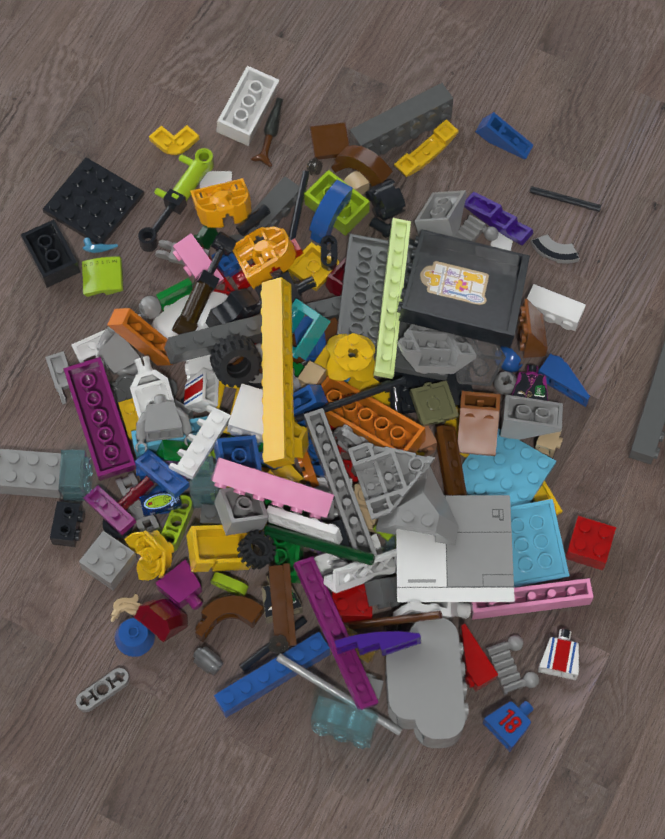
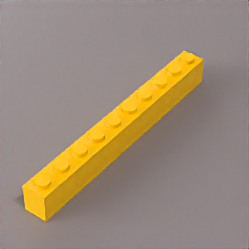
(277, 373)

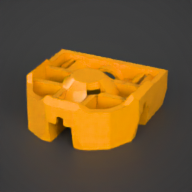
(222, 200)
(274, 246)

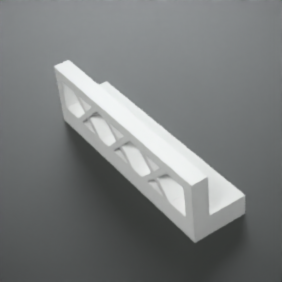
(359, 573)

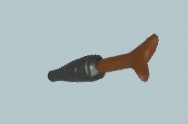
(270, 131)

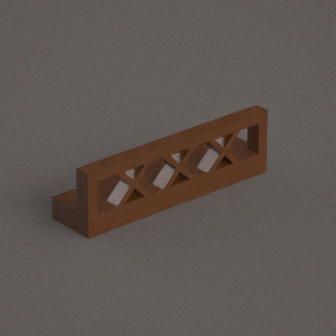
(450, 461)
(282, 602)

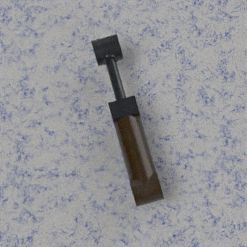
(202, 287)

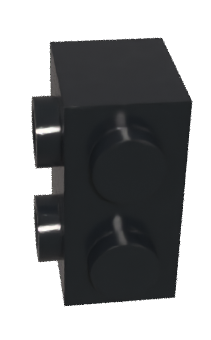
(66, 524)

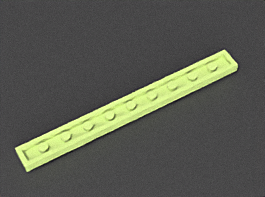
(392, 291)

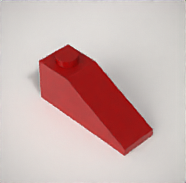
(478, 668)

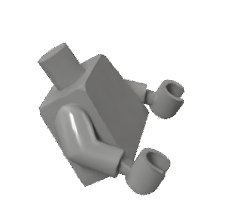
(117, 354)
(162, 422)

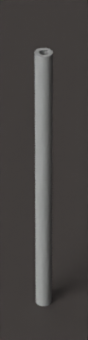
(334, 691)

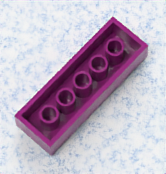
(99, 419)

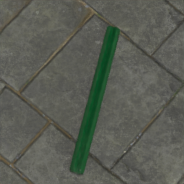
(320, 545)

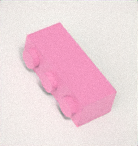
(193, 257)

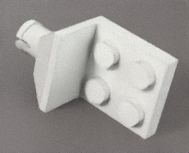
(147, 385)
(448, 609)

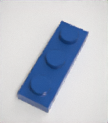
(162, 474)

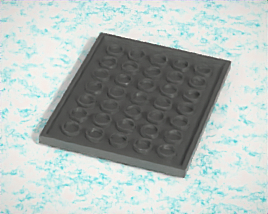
(364, 293)

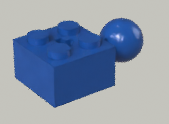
(242, 448)

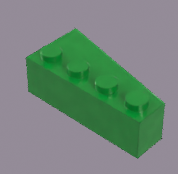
(286, 551)

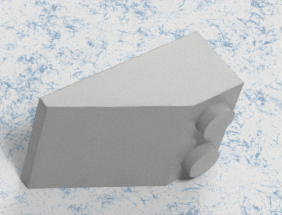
(442, 213)
(529, 417)

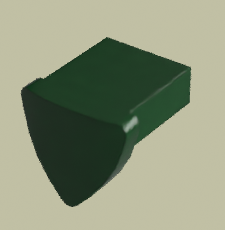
(206, 236)

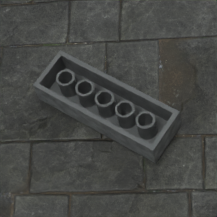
(404, 121)

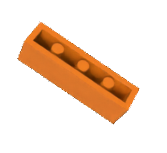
(140, 335)

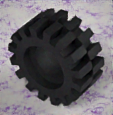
(263, 543)

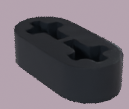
(333, 252)

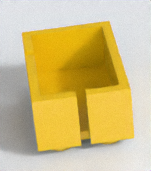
(213, 549)

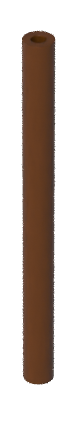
(395, 620)

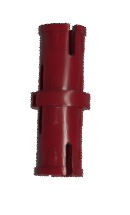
(136, 492)

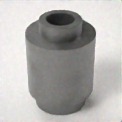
(207, 660)

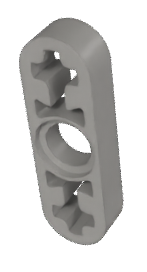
(101, 698)

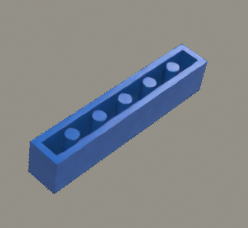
(270, 675)

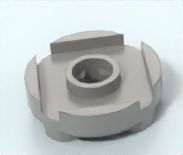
(347, 438)

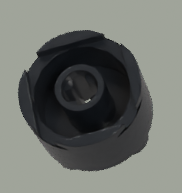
(386, 200)

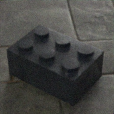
(50, 253)

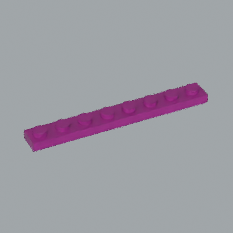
(334, 630)

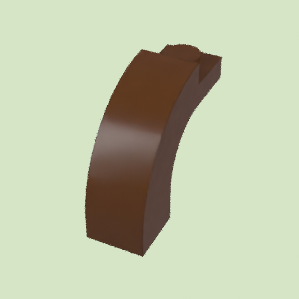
(364, 161)
(228, 608)

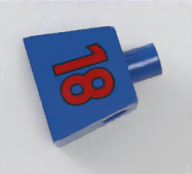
(509, 723)

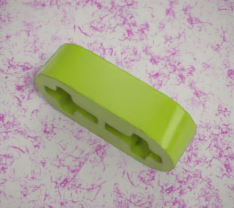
(229, 584)

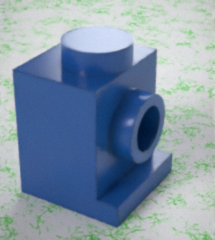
(228, 265)

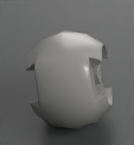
(149, 307)
(501, 378)

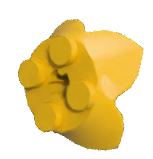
(341, 366)
(153, 551)

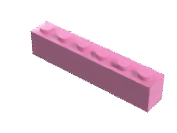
(272, 487)
(537, 598)

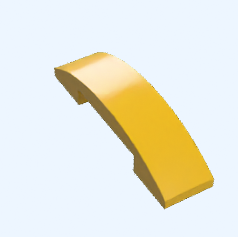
(427, 150)

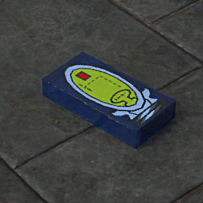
(159, 503)

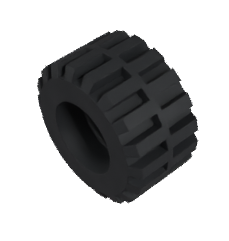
(239, 373)

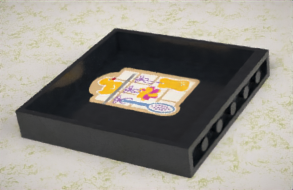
(464, 288)

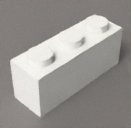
(557, 307)

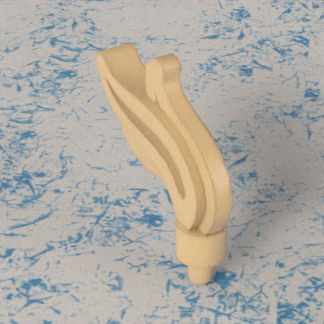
(127, 605)

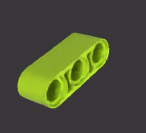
(181, 515)

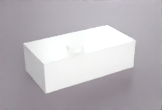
(247, 105)

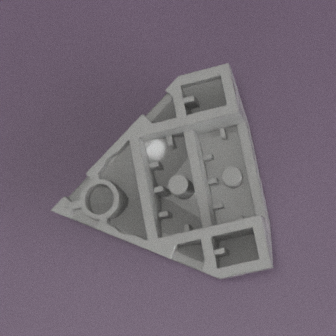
(435, 351)
(386, 475)
(423, 511)

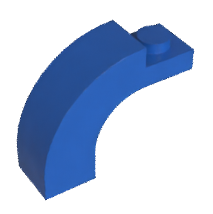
(328, 210)

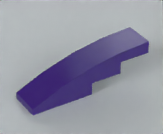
(495, 216)
(385, 641)

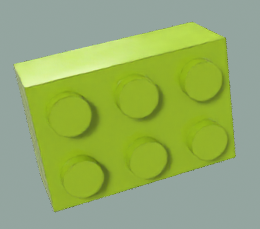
(350, 215)

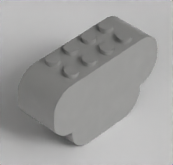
(427, 685)

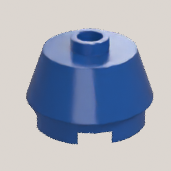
(133, 638)

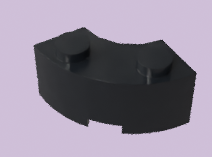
(236, 307)

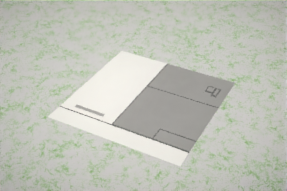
(473, 569)

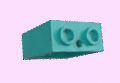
(313, 333)

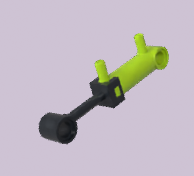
(176, 199)

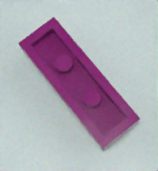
(109, 510)

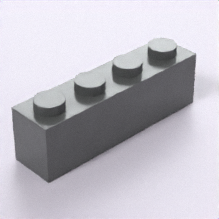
(280, 202)

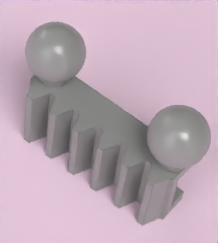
(474, 228)
(504, 664)

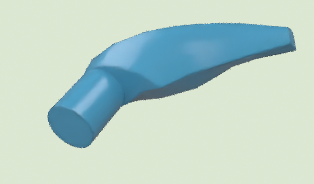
(96, 248)

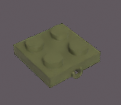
(433, 403)

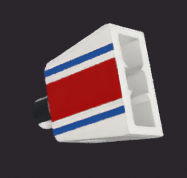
(201, 391)
(561, 657)

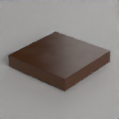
(329, 140)

